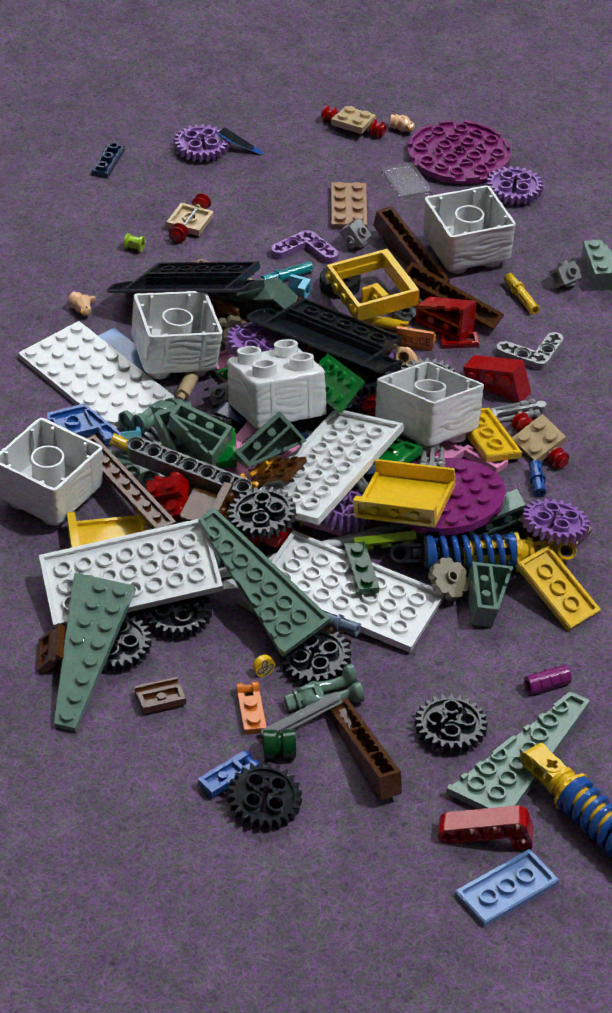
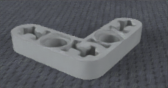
(539, 359)

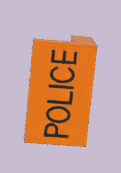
(416, 338)

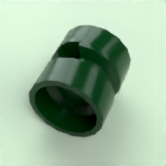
(279, 744)

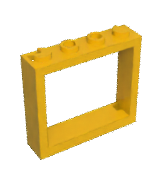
(366, 263)

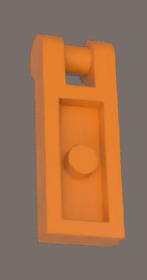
(250, 708)

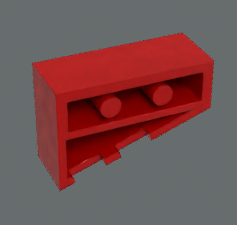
(447, 316)
(500, 376)

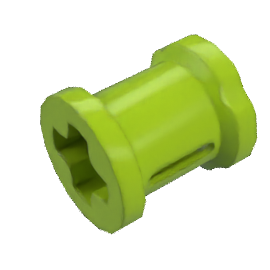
(128, 239)

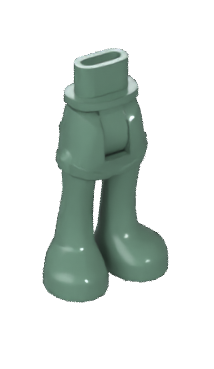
(146, 419)
(315, 690)

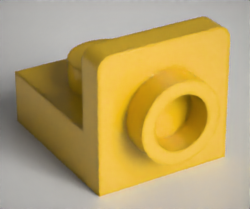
(372, 292)

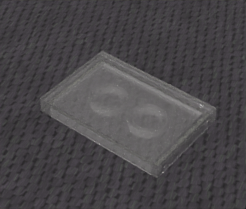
(406, 181)

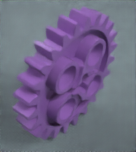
(190, 144)
(527, 186)
(251, 336)
(555, 521)

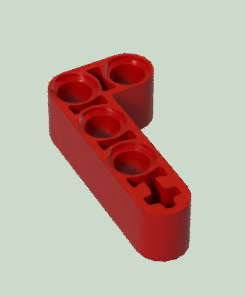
(488, 824)

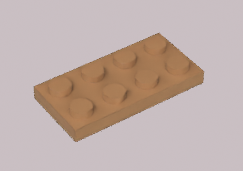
(348, 203)

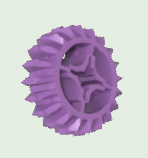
(343, 518)

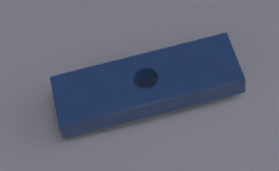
(108, 160)

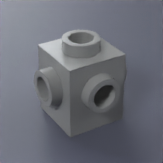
(355, 234)
(565, 274)

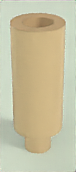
(187, 385)

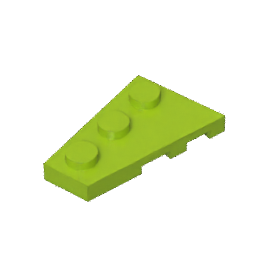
(387, 541)

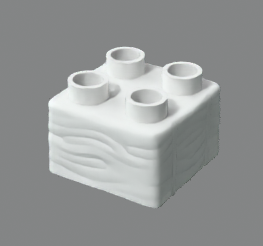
(468, 228)
(176, 333)
(276, 382)
(430, 403)
(49, 471)

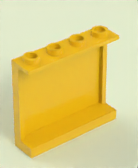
(406, 493)
(102, 529)

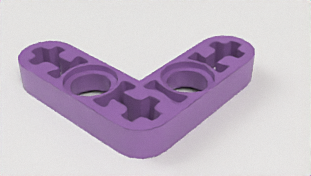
(305, 240)

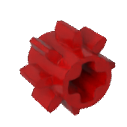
(369, 405)

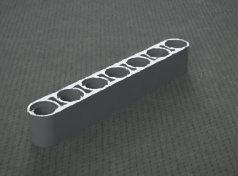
(200, 474)

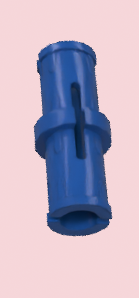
(537, 478)

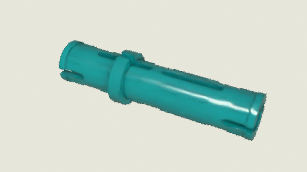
(284, 274)

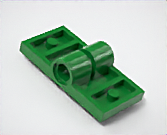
(340, 383)

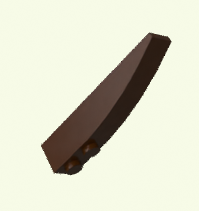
(404, 242)
(433, 286)
(367, 751)

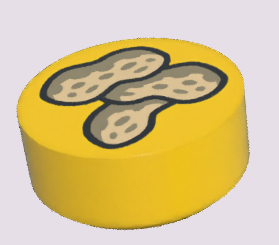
(263, 665)

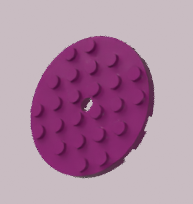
(458, 151)
(473, 502)

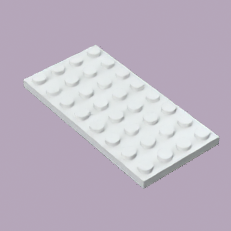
(93, 373)
(336, 460)
(160, 562)
(392, 615)

